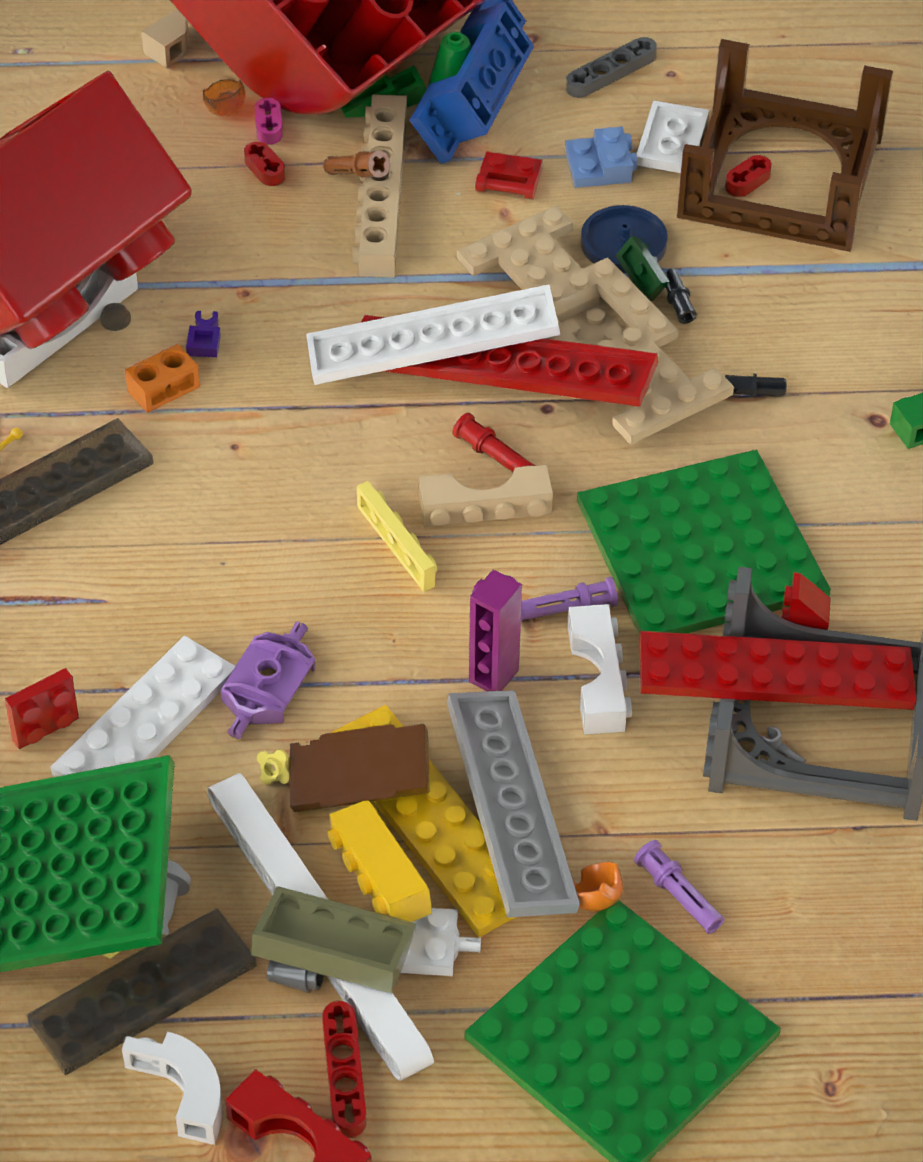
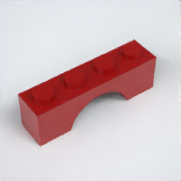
(265, 1108)

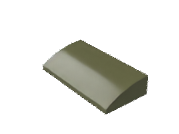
(333, 939)

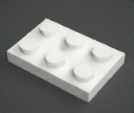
(667, 132)

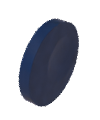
(612, 226)

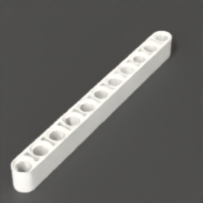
(279, 865)

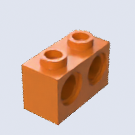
(162, 378)

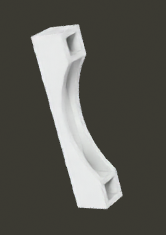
(98, 291)

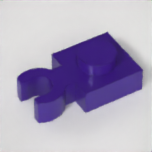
(204, 337)

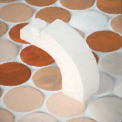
(192, 1070)

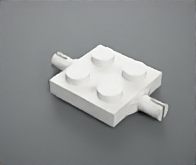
(437, 944)

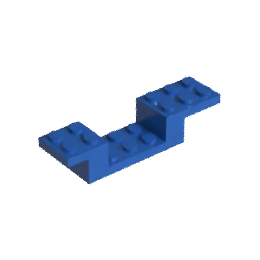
(470, 101)

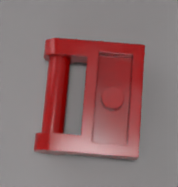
(509, 174)

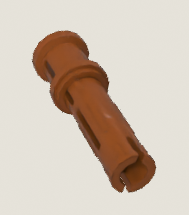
(362, 164)

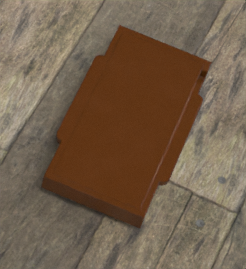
(359, 767)

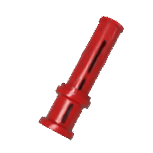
(484, 441)

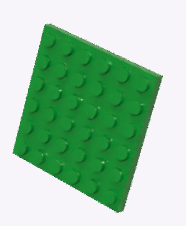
(685, 533)
(84, 863)
(622, 1035)

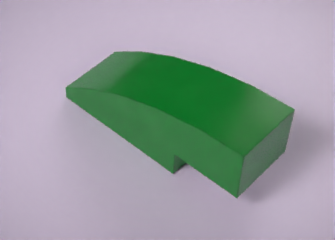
(404, 83)

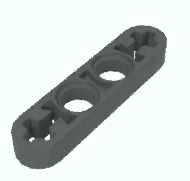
(584, 80)

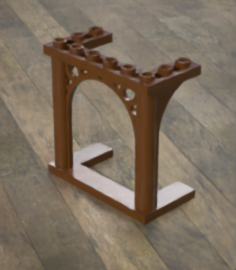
(734, 104)

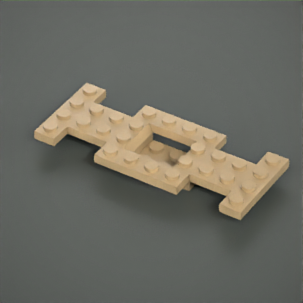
(536, 260)

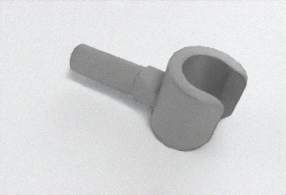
(775, 743)

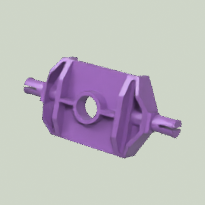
(260, 697)

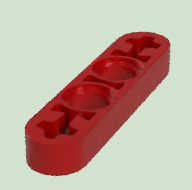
(344, 1068)

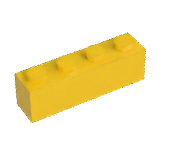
(379, 863)

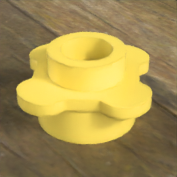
(280, 761)

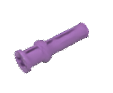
(582, 593)
(668, 875)

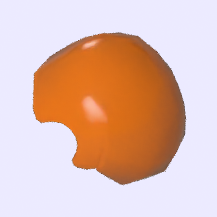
(599, 886)

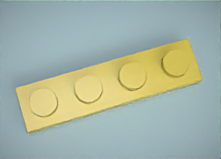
(395, 535)

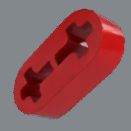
(259, 166)
(752, 178)

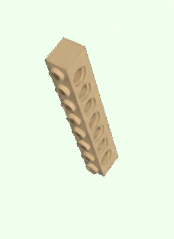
(381, 195)

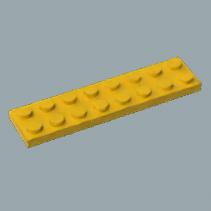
(444, 840)

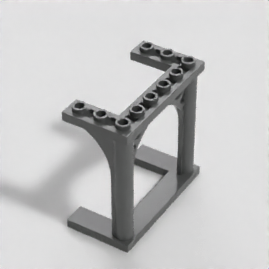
(731, 764)

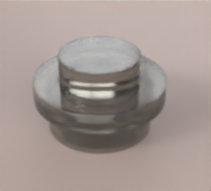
(115, 317)

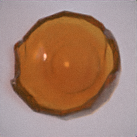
(224, 97)

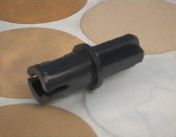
(679, 297)
(757, 385)

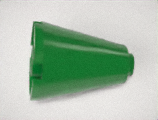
(450, 56)

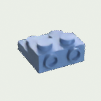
(601, 158)

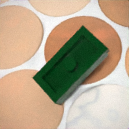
(642, 268)

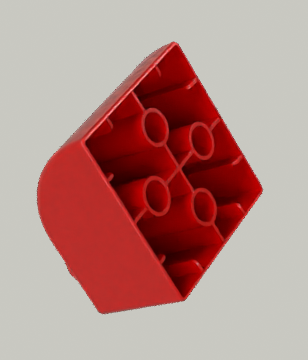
(318, 51)
(75, 194)

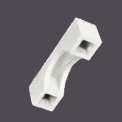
(603, 699)

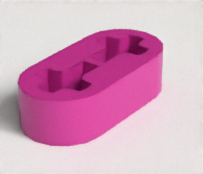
(265, 121)

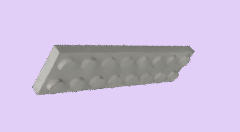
(512, 804)

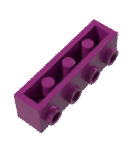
(494, 631)

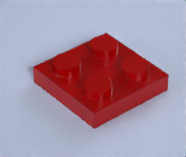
(42, 708)

